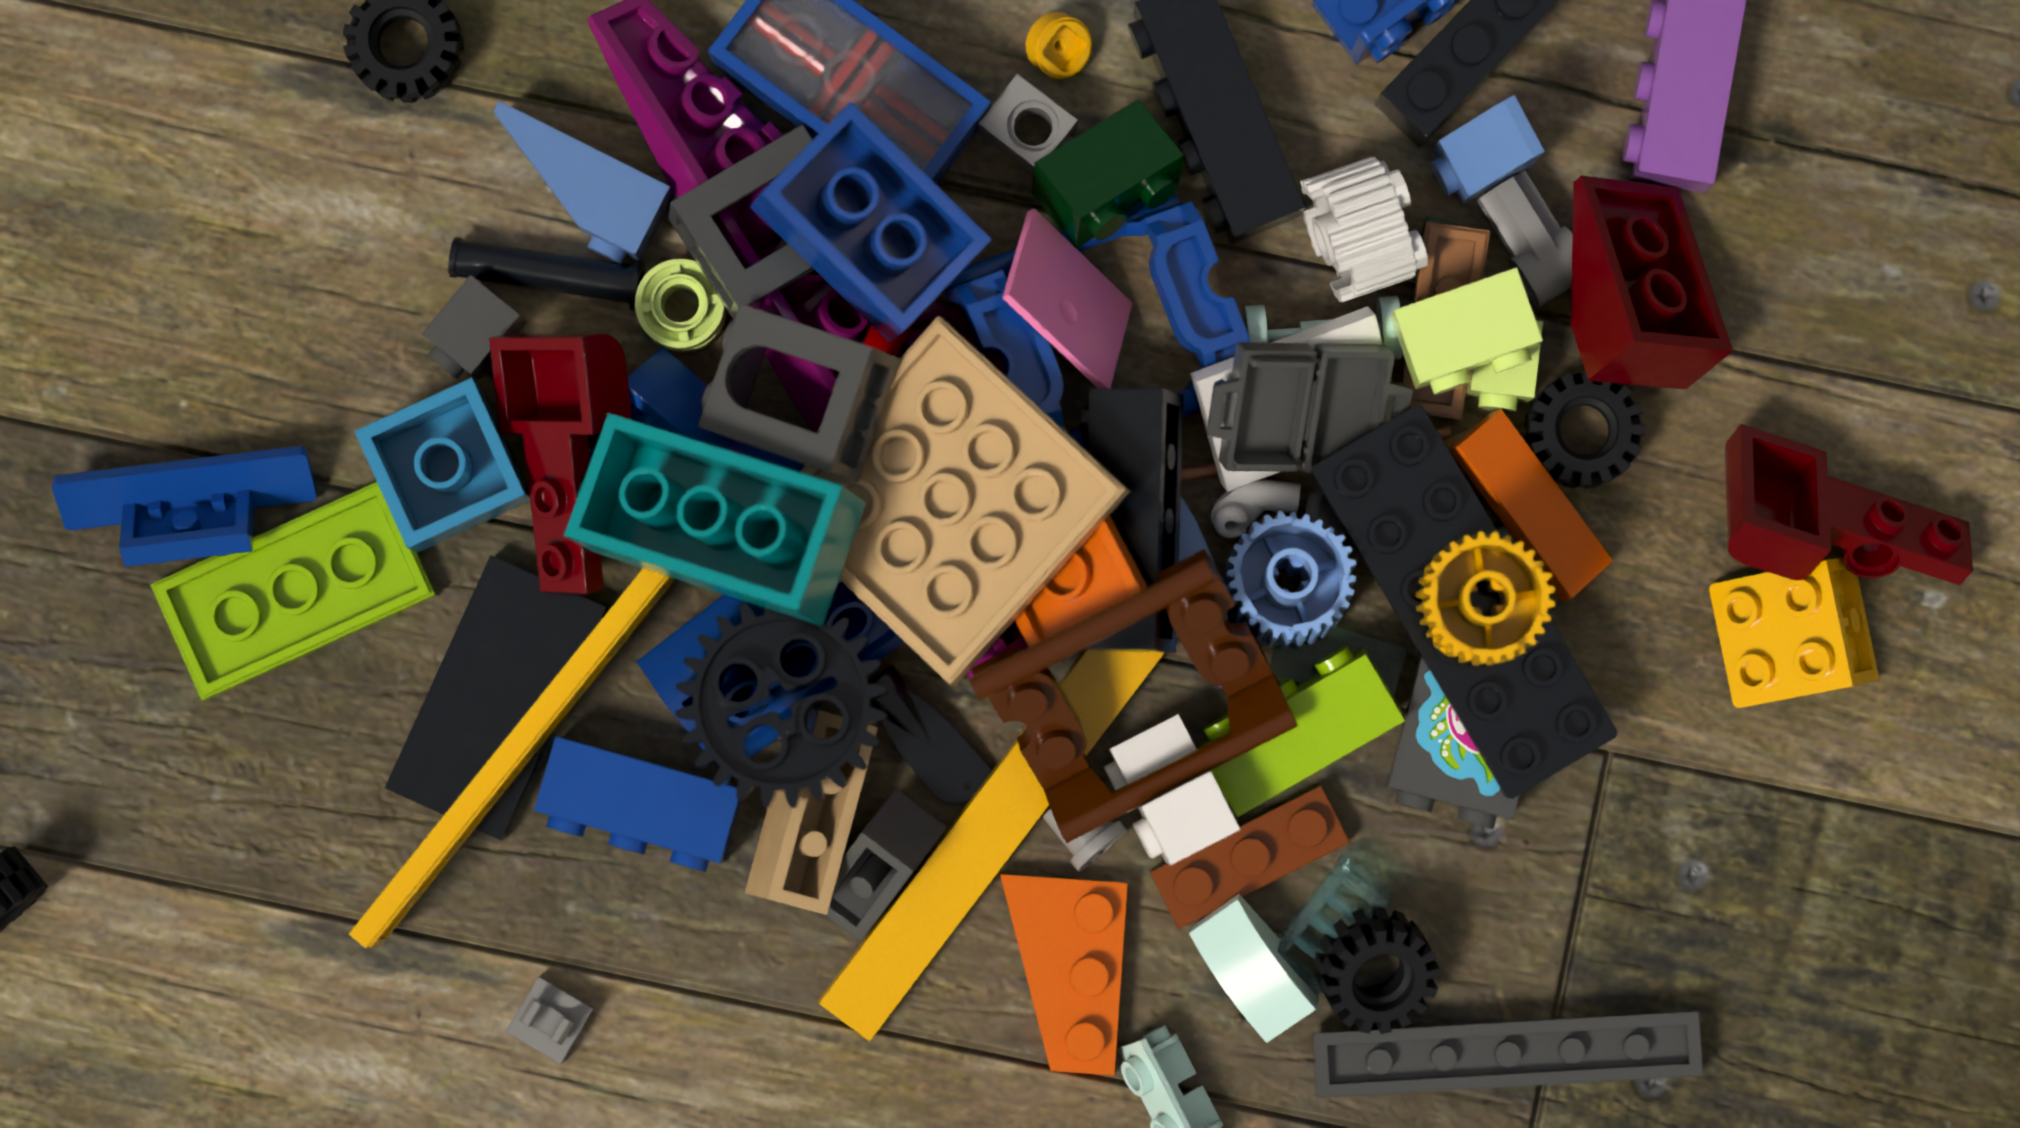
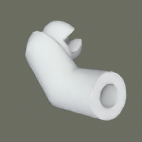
(1241, 506)

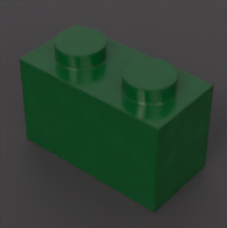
(1108, 175)

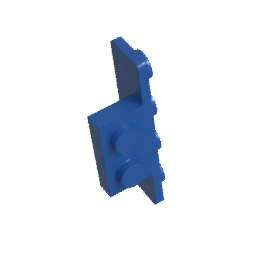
(185, 504)

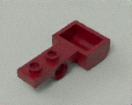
(556, 396)
(1790, 513)

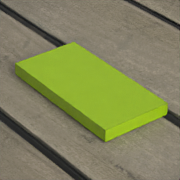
(292, 592)

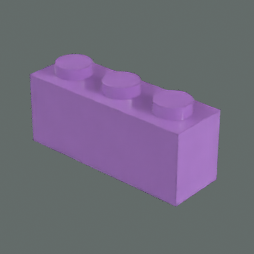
(1684, 92)

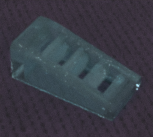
(1326, 892)

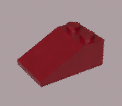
(1641, 287)

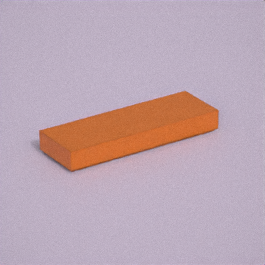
(1530, 503)

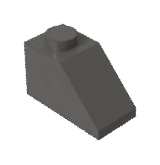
(881, 863)

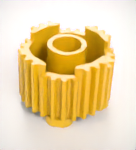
(1506, 570)

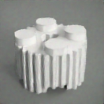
(1362, 227)

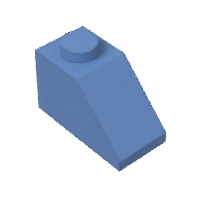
(1486, 151)

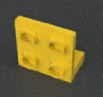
(1793, 635)

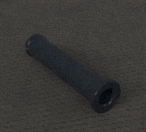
(545, 271)

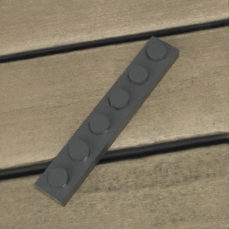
(1508, 1054)

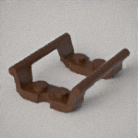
(1054, 739)

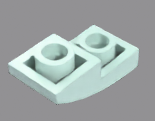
(1250, 969)

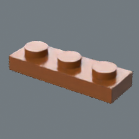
(1250, 857)

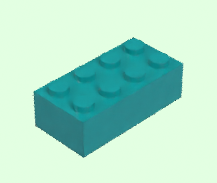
(715, 518)

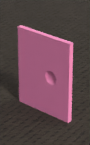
(1067, 300)

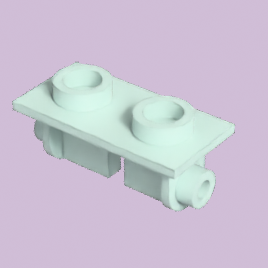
(1154, 1070)

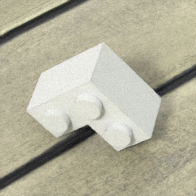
(1182, 818)

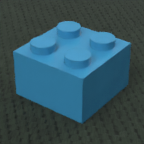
(443, 465)

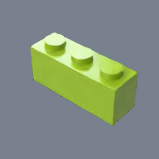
(1335, 715)

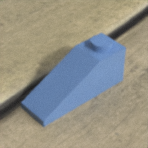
(600, 193)

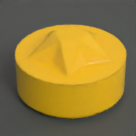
(1058, 45)

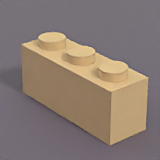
(805, 845)

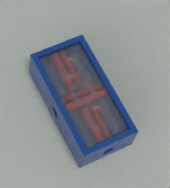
(824, 53)

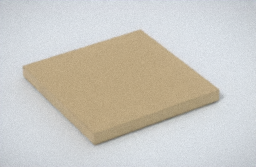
(965, 503)

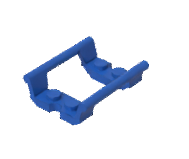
(1179, 270)

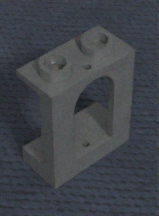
(693, 221)
(851, 411)

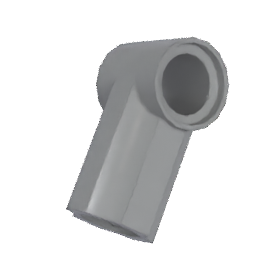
(1531, 237)

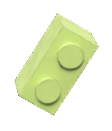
(1467, 331)

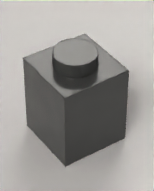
(464, 329)

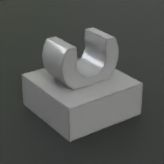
(550, 1019)

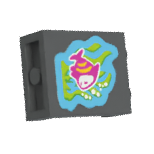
(1441, 762)

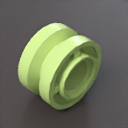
(650, 307)

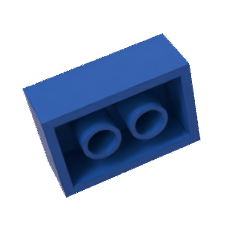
(870, 222)

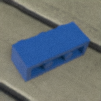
(637, 803)

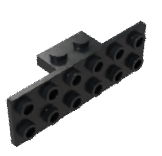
(1401, 507)

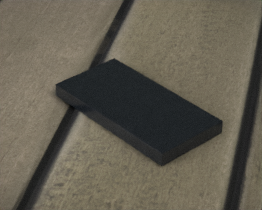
(490, 677)

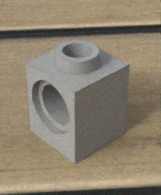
(1015, 103)

